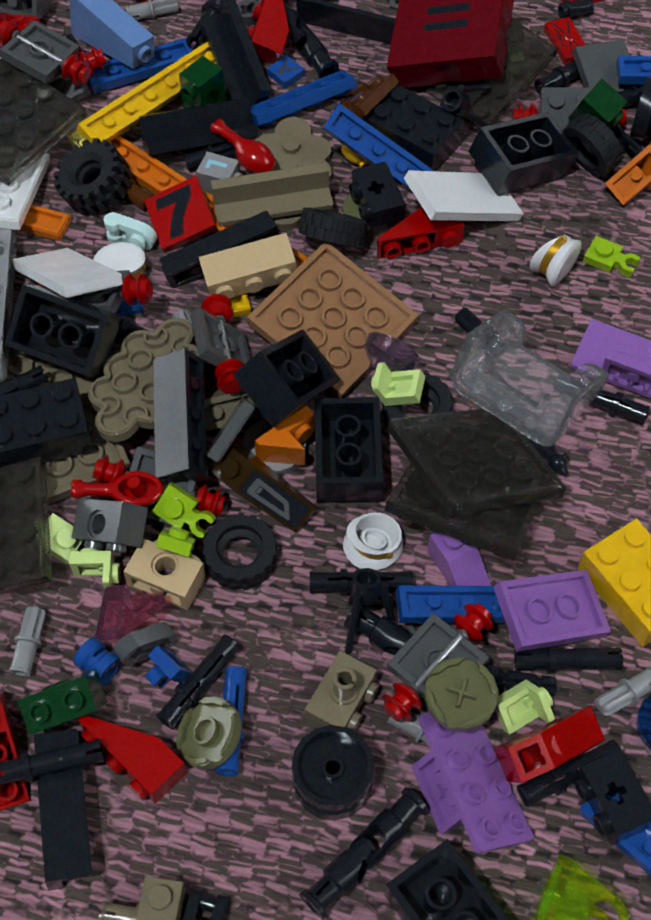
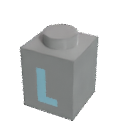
(216, 167)

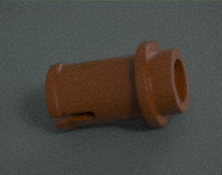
(136, 195)

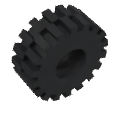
(82, 166)

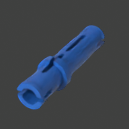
(234, 693)

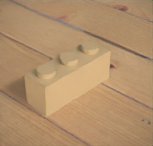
(249, 266)

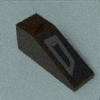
(263, 488)

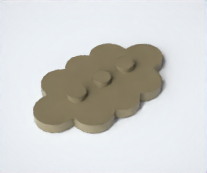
(293, 148)
(127, 388)

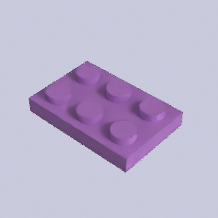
(551, 610)

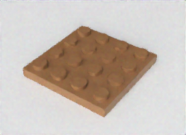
(337, 311)

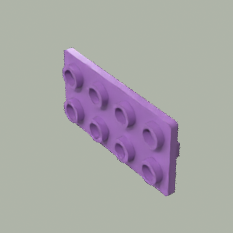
(618, 353)
(469, 788)

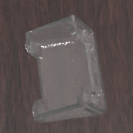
(521, 385)

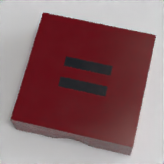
(449, 41)

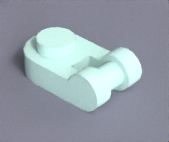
(126, 229)

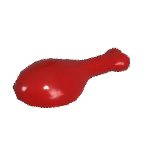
(250, 153)
(132, 487)

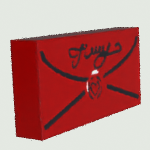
(565, 37)

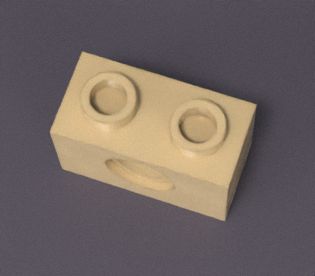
(178, 587)

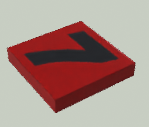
(180, 214)

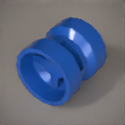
(95, 656)

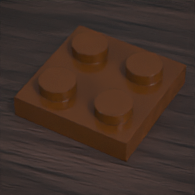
(368, 96)

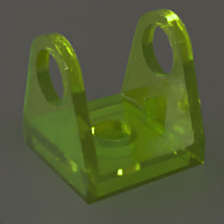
(572, 895)

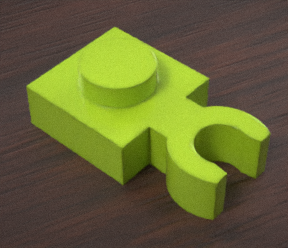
(607, 254)
(179, 507)
(176, 541)

